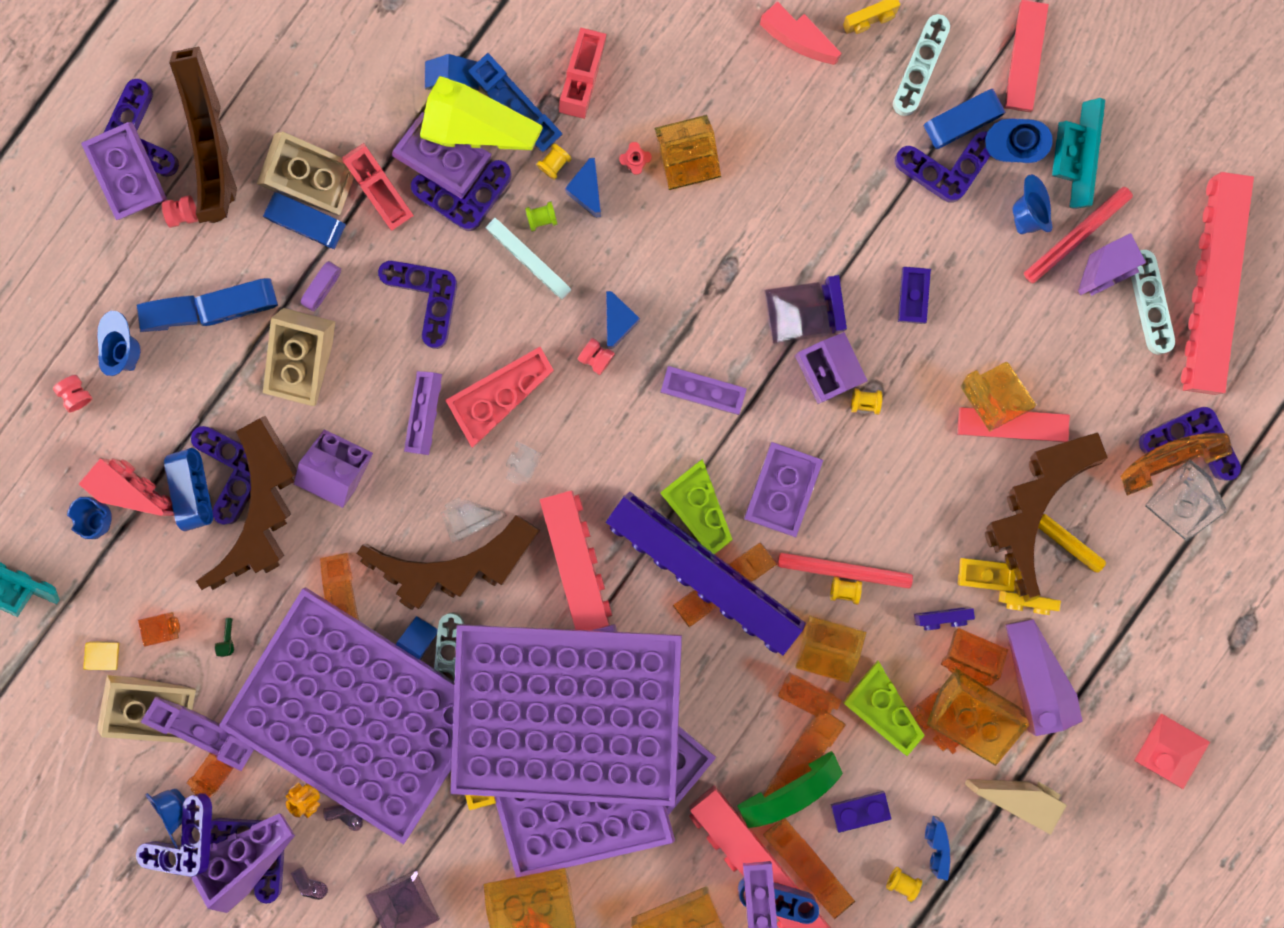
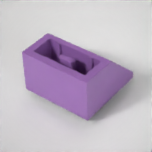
(1114, 261)
(830, 367)
(332, 468)

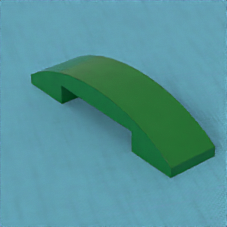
(794, 796)

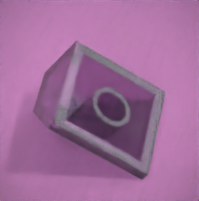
(797, 312)
(403, 903)

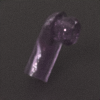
(336, 812)
(308, 887)

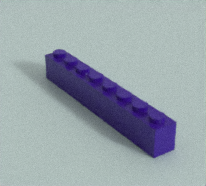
(705, 573)

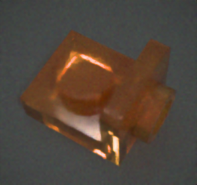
(159, 629)
(209, 776)

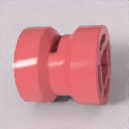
(179, 211)
(600, 361)
(72, 393)

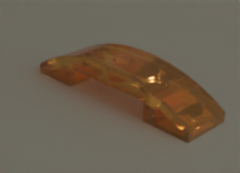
(1174, 453)
(749, 564)
(337, 583)
(810, 746)
(809, 867)

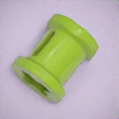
(541, 216)

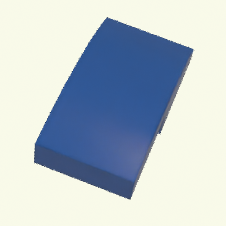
(167, 312)
(938, 839)

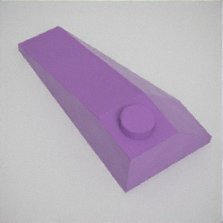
(1043, 686)
(241, 862)

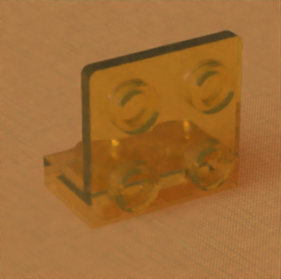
(997, 395)

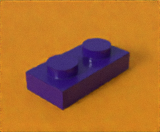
(914, 295)
(836, 315)
(955, 616)
(861, 811)

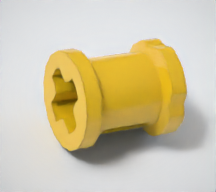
(554, 161)
(866, 401)
(845, 590)
(904, 884)

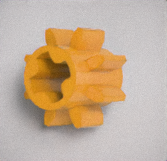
(302, 800)

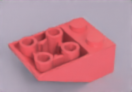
(118, 485)

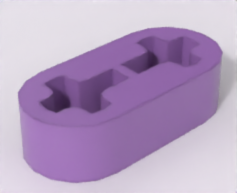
(320, 286)

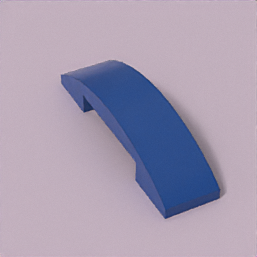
(501, 88)

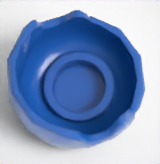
(89, 517)

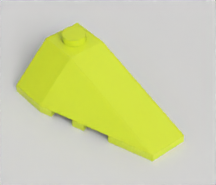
(466, 116)

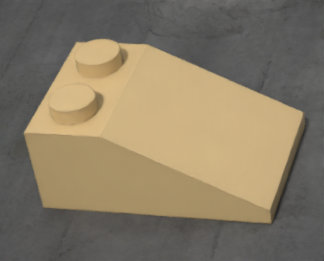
(306, 173)
(297, 356)
(128, 700)
(1032, 803)

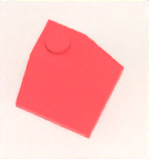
(1172, 751)

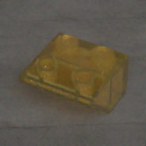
(688, 152)
(830, 649)

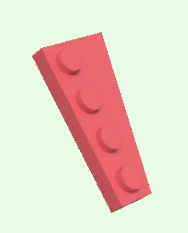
(495, 396)

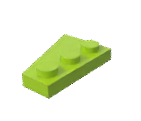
(698, 507)
(884, 710)

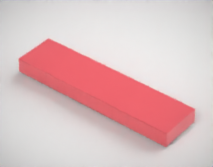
(1026, 56)
(1027, 426)

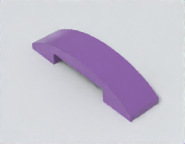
(197, 730)

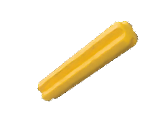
(1071, 544)

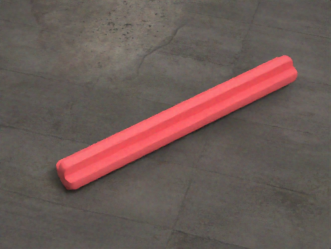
(1078, 234)
(845, 570)

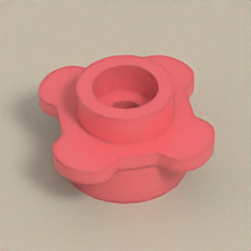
(627, 158)

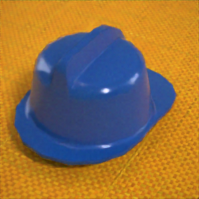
(1019, 140)
(1033, 208)
(115, 344)
(169, 808)

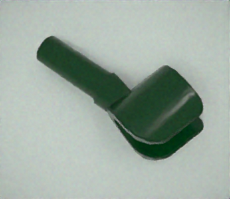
(226, 647)

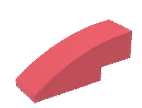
(799, 35)
(582, 73)
(377, 186)

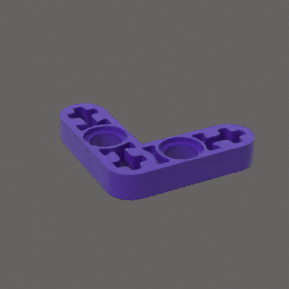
(143, 103)
(954, 175)
(470, 203)
(429, 286)
(1211, 425)
(240, 472)
(184, 853)
(275, 882)

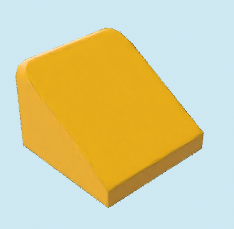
(101, 655)

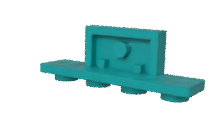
(1078, 152)
(18, 588)

